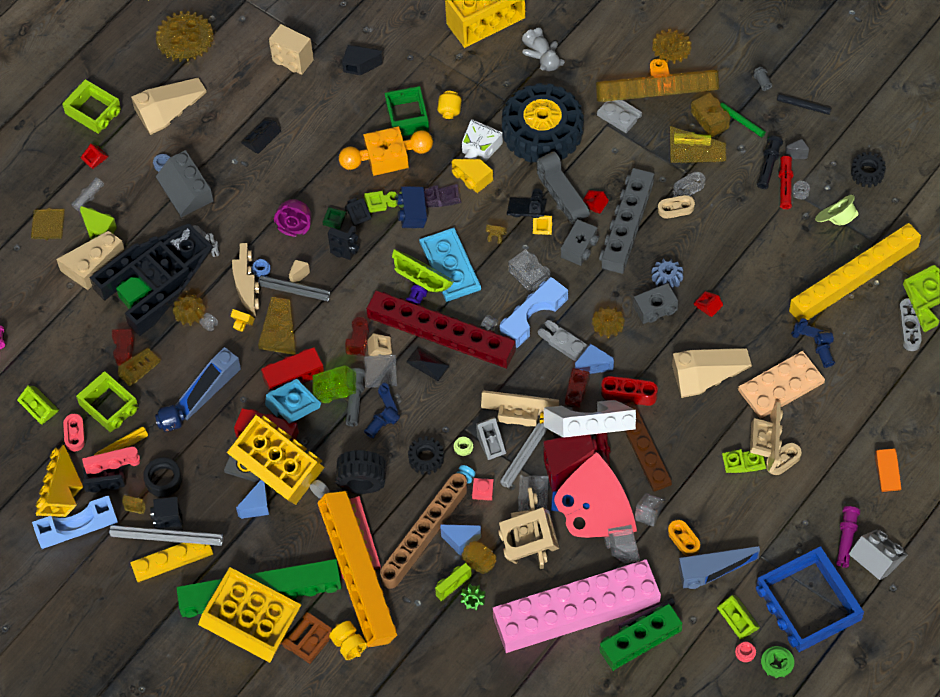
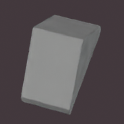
(490, 438)

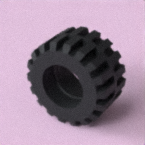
(360, 472)

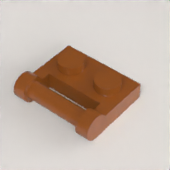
(312, 642)

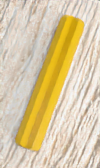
(125, 441)

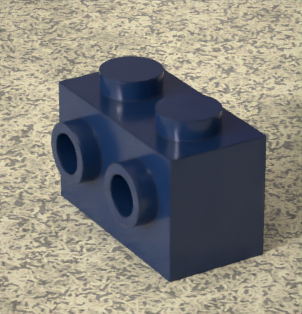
(411, 207)

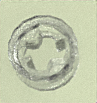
(801, 185)
(208, 322)
(489, 323)

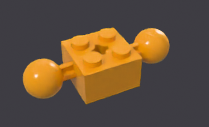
(386, 150)

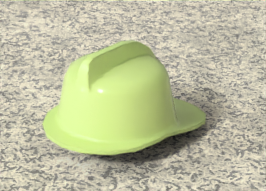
(840, 212)

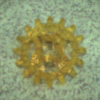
(671, 46)

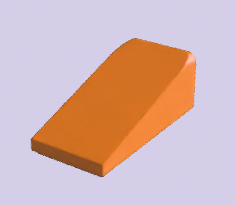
(888, 470)

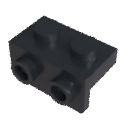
(343, 243)
(106, 479)

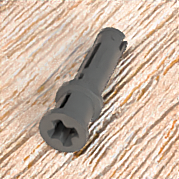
(354, 399)

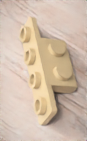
(516, 408)
(766, 437)
(529, 532)

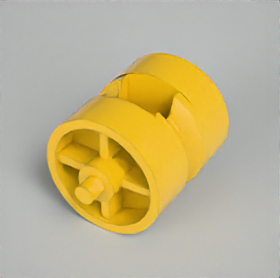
(351, 644)

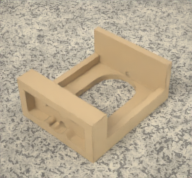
(548, 541)

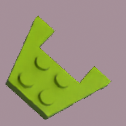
(924, 294)

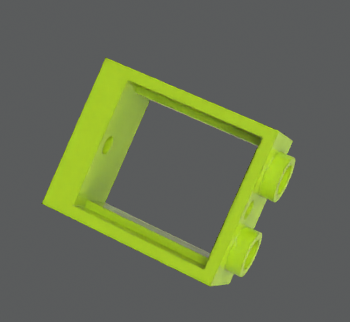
(81, 95)
(96, 389)

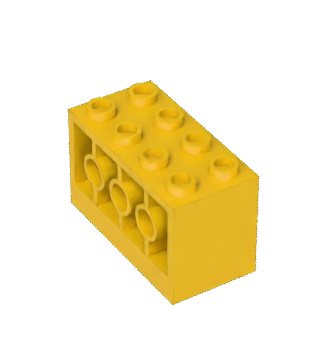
(481, 18)
(264, 461)

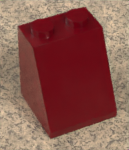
(565, 456)

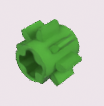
(473, 597)

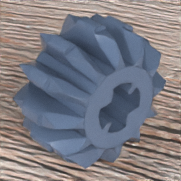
(667, 273)

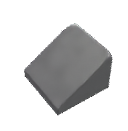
(797, 150)

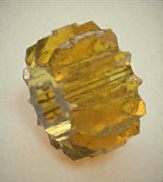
(189, 309)
(608, 321)
(479, 557)

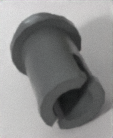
(762, 78)

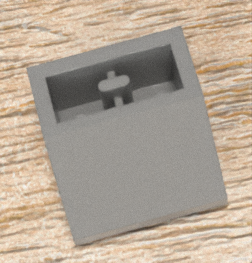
(878, 553)

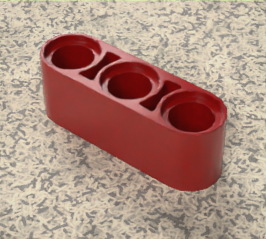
(638, 387)

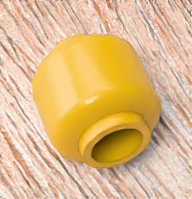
(449, 104)

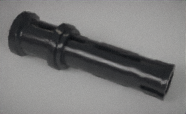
(770, 155)

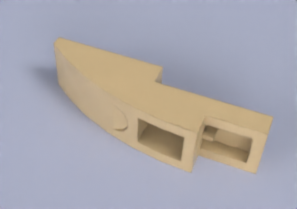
(245, 281)

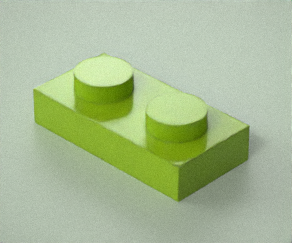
(450, 584)

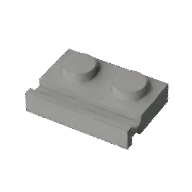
(619, 114)

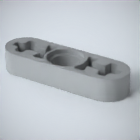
(906, 332)

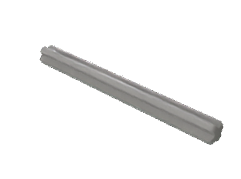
(166, 535)

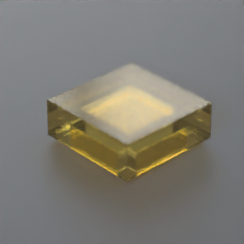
(133, 504)

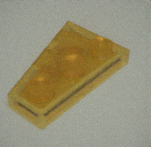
(693, 148)
(278, 328)

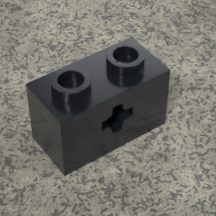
(167, 514)

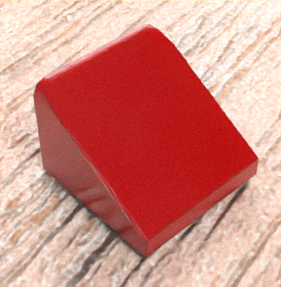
(93, 156)
(595, 201)
(709, 303)

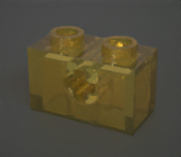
(710, 114)

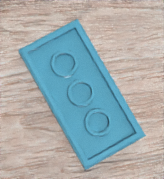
(448, 256)

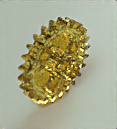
(184, 36)

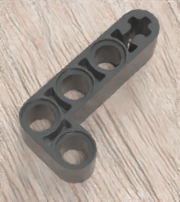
(560, 188)

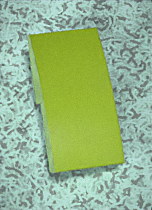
(740, 461)

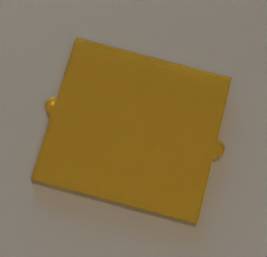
(47, 224)

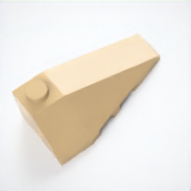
(162, 104)
(704, 368)

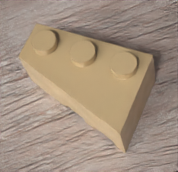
(90, 258)

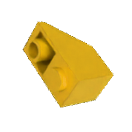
(473, 173)

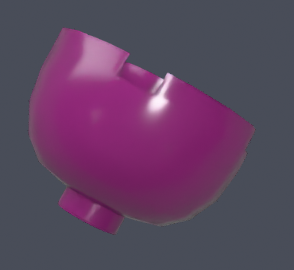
(293, 217)

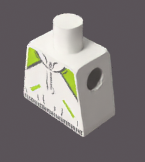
(480, 141)

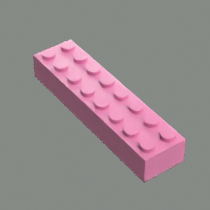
(576, 606)

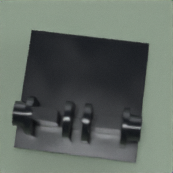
(530, 207)

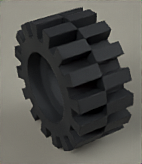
(868, 178)
(426, 445)

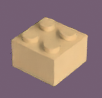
(291, 49)

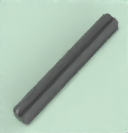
(295, 288)

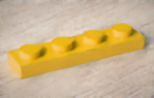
(169, 559)

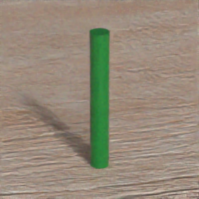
(738, 117)

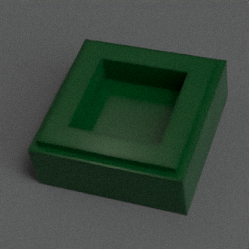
(334, 218)

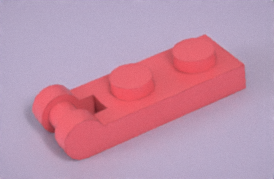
(111, 460)

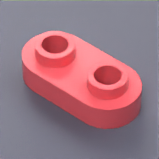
(74, 434)

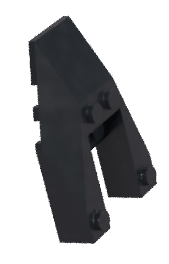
(162, 265)

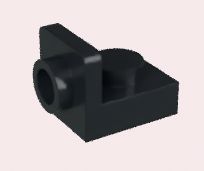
(357, 211)

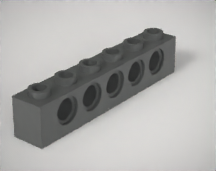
(617, 260)

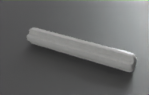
(523, 455)

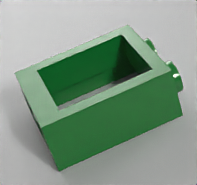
(409, 95)

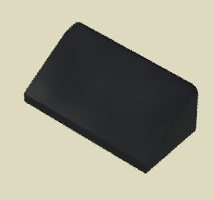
(261, 135)

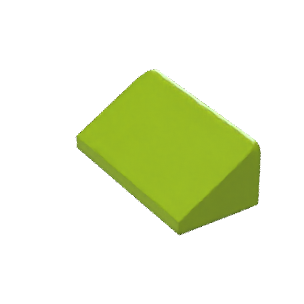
(37, 404)
(738, 617)

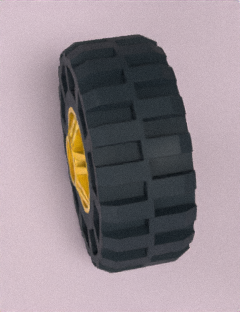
(542, 122)

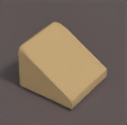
(298, 271)
(378, 345)

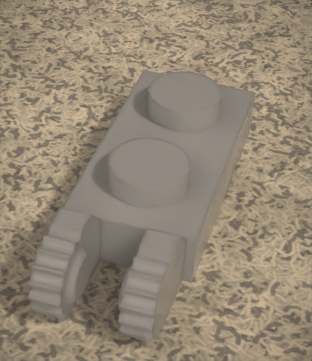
(563, 341)

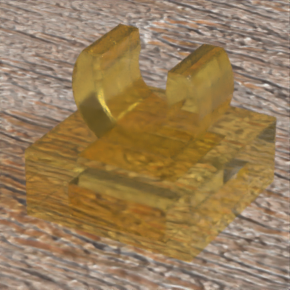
(495, 231)

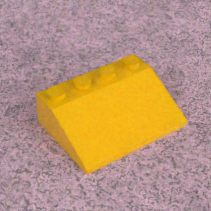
(249, 614)

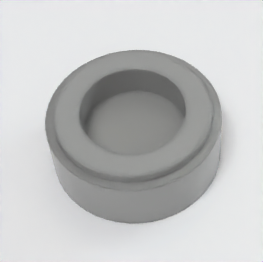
(319, 488)

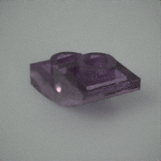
(442, 197)

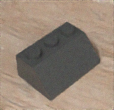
(184, 184)

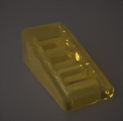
(129, 374)

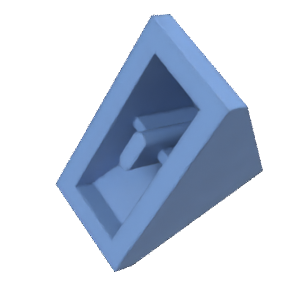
(594, 361)
(254, 503)
(460, 535)

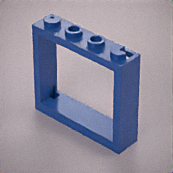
(836, 583)

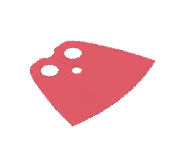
(600, 488)

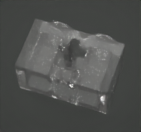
(528, 270)

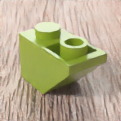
(96, 222)

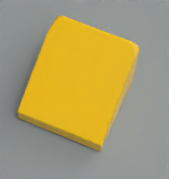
(542, 225)

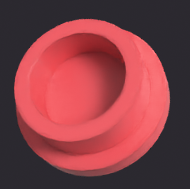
(745, 652)

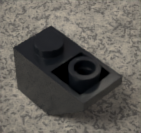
(361, 60)

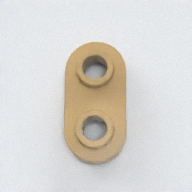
(675, 206)
(786, 461)

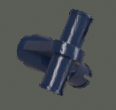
(821, 337)
(388, 416)

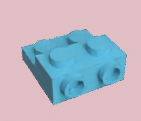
(291, 401)

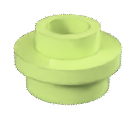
(463, 441)

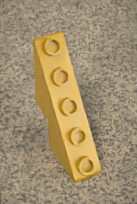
(59, 486)

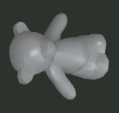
(540, 50)

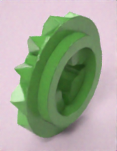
(780, 654)

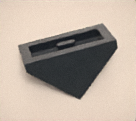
(427, 364)

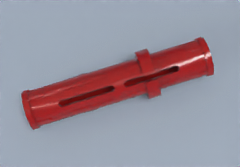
(786, 164)

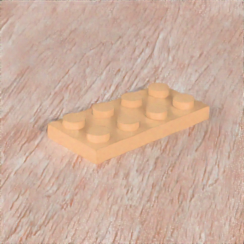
(781, 384)

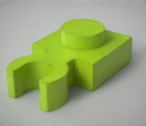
(378, 202)

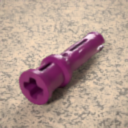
(848, 529)

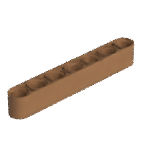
(422, 539)

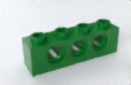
(636, 646)

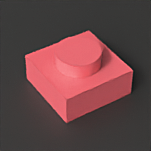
(482, 489)

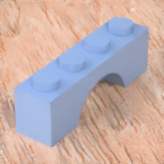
(549, 296)
(57, 530)

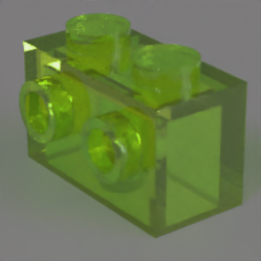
(334, 384)

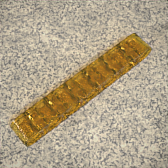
(657, 85)

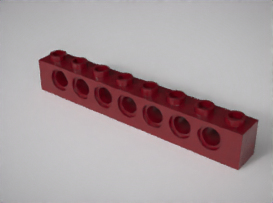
(447, 337)

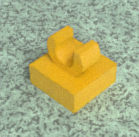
(241, 320)

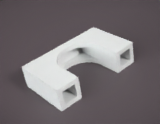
(610, 417)

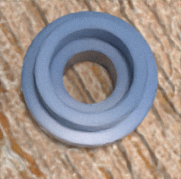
(260, 263)

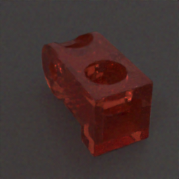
(360, 334)
(124, 348)
(577, 387)

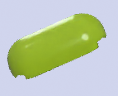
(420, 272)

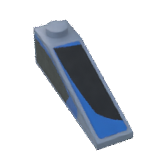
(209, 382)
(704, 568)

